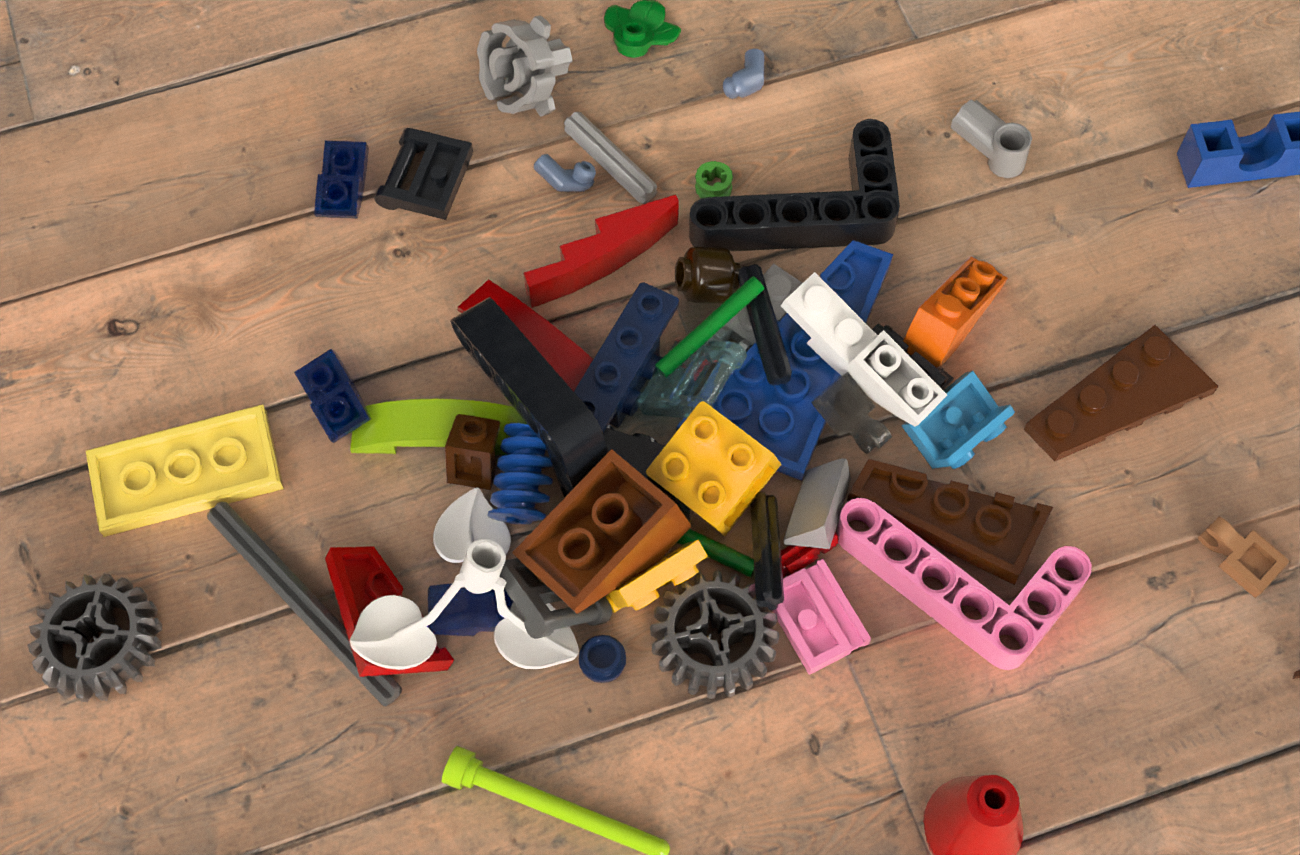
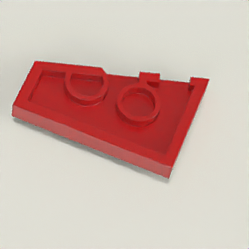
(360, 578)

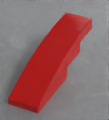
(617, 242)
(557, 349)

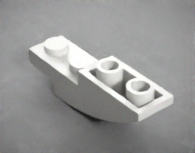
(853, 347)

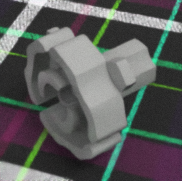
(525, 62)

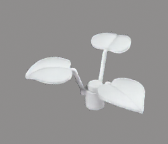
(398, 637)

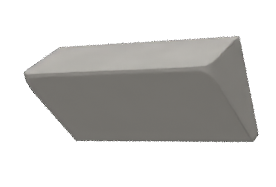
(819, 505)

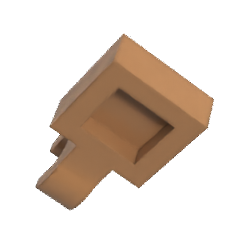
(1248, 559)

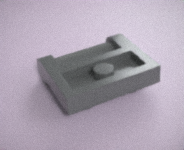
(532, 596)

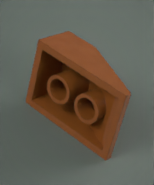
(602, 534)

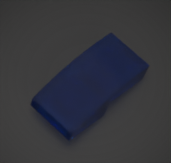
(342, 179)
(333, 395)
(466, 611)

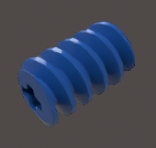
(521, 477)

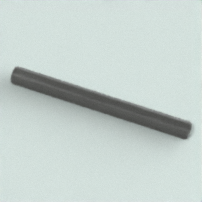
(298, 597)

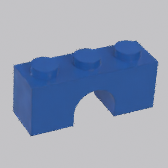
(1216, 154)

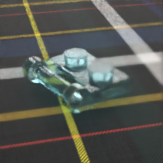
(675, 393)

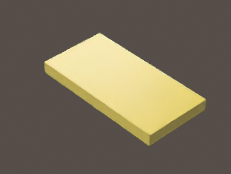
(183, 470)

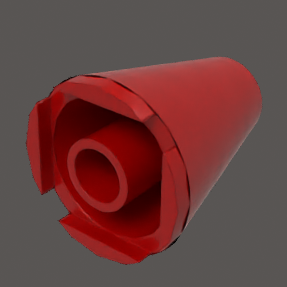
(974, 817)

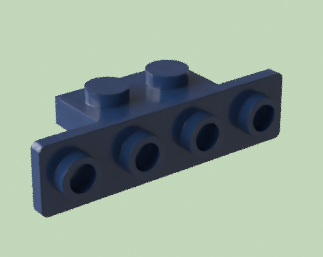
(627, 357)

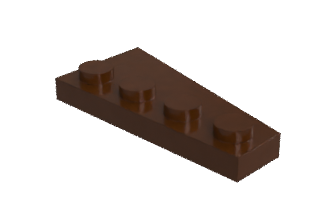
(1120, 394)
(968, 524)

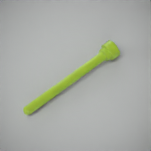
(466, 770)

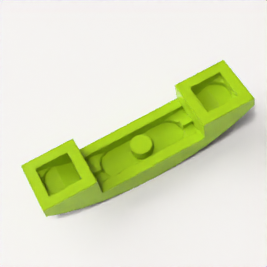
(423, 423)

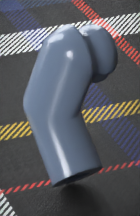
(748, 79)
(565, 180)

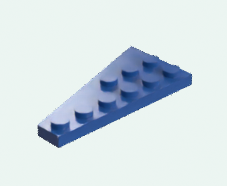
(783, 414)

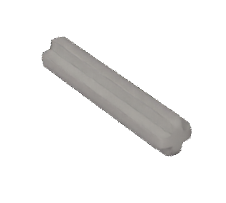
(610, 157)

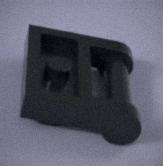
(436, 177)

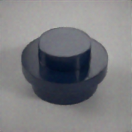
(602, 658)

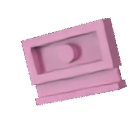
(819, 618)

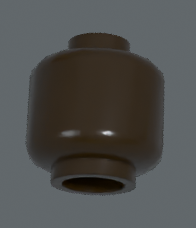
(707, 274)

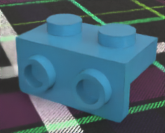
(959, 423)

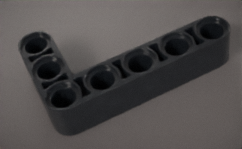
(812, 208)
(534, 390)

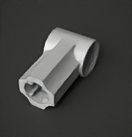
(1001, 142)

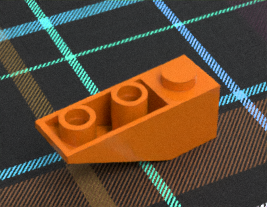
(953, 311)

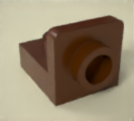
(472, 451)

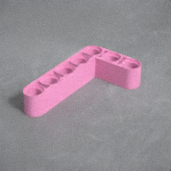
(960, 587)

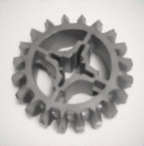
(95, 605)
(695, 638)

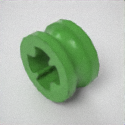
(708, 172)

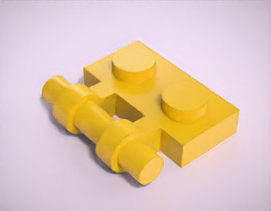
(672, 567)

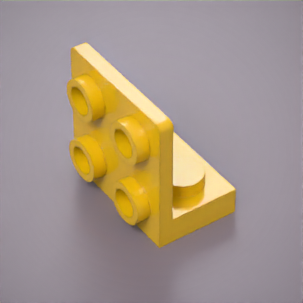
(713, 467)

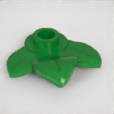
(639, 27)

